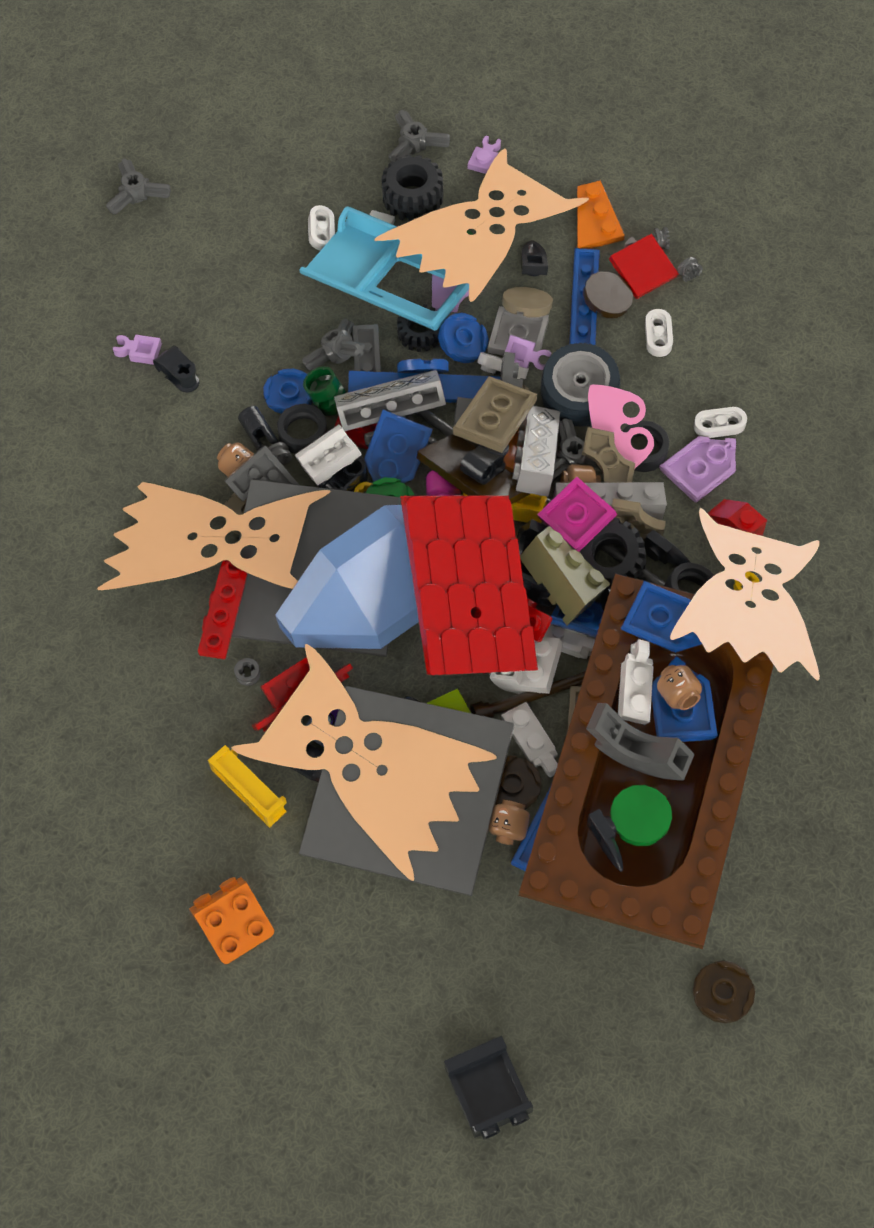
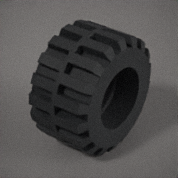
(412, 172)
(623, 535)

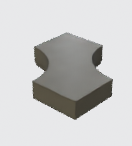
(601, 448)
(634, 514)

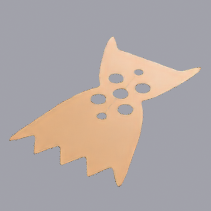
(475, 258)
(167, 516)
(721, 613)
(388, 807)

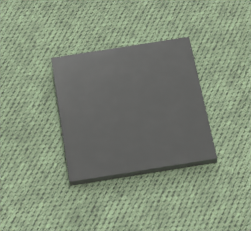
(323, 524)
(339, 839)

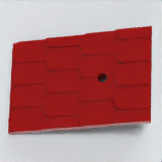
(468, 584)

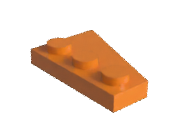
(596, 218)

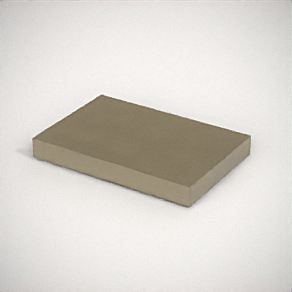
(495, 414)

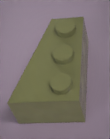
(564, 573)

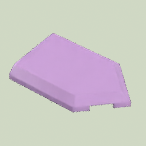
(701, 466)

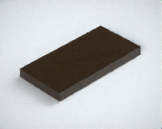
(445, 459)

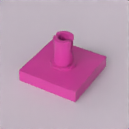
(577, 514)

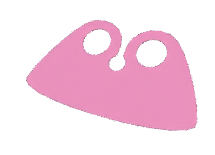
(607, 414)

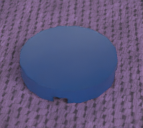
(462, 337)
(422, 366)
(291, 395)

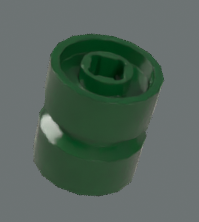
(321, 387)

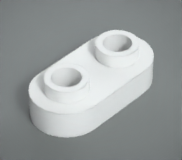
(320, 226)
(658, 334)
(492, 363)
(719, 422)

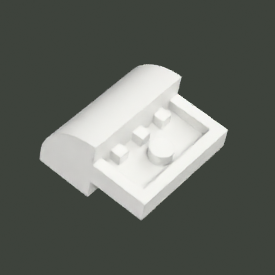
(328, 455)
(537, 681)

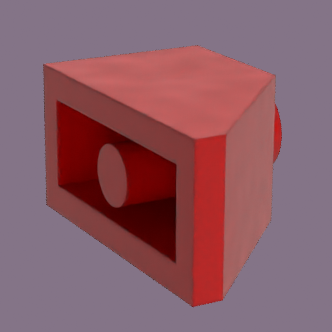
(738, 516)

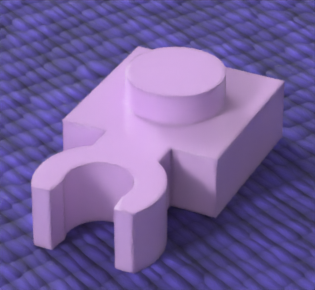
(483, 157)
(141, 350)
(525, 352)

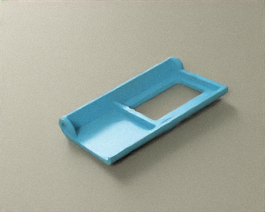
(358, 264)

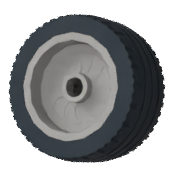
(569, 376)

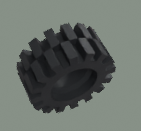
(415, 339)

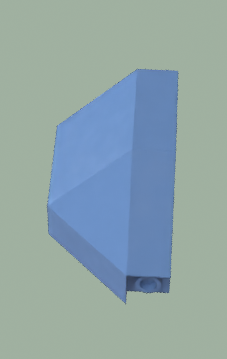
(355, 588)

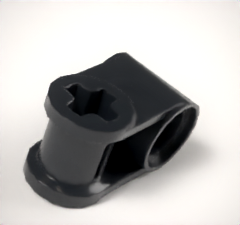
(178, 369)
(483, 464)
(346, 480)

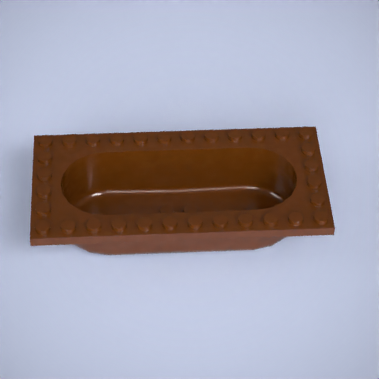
(674, 882)

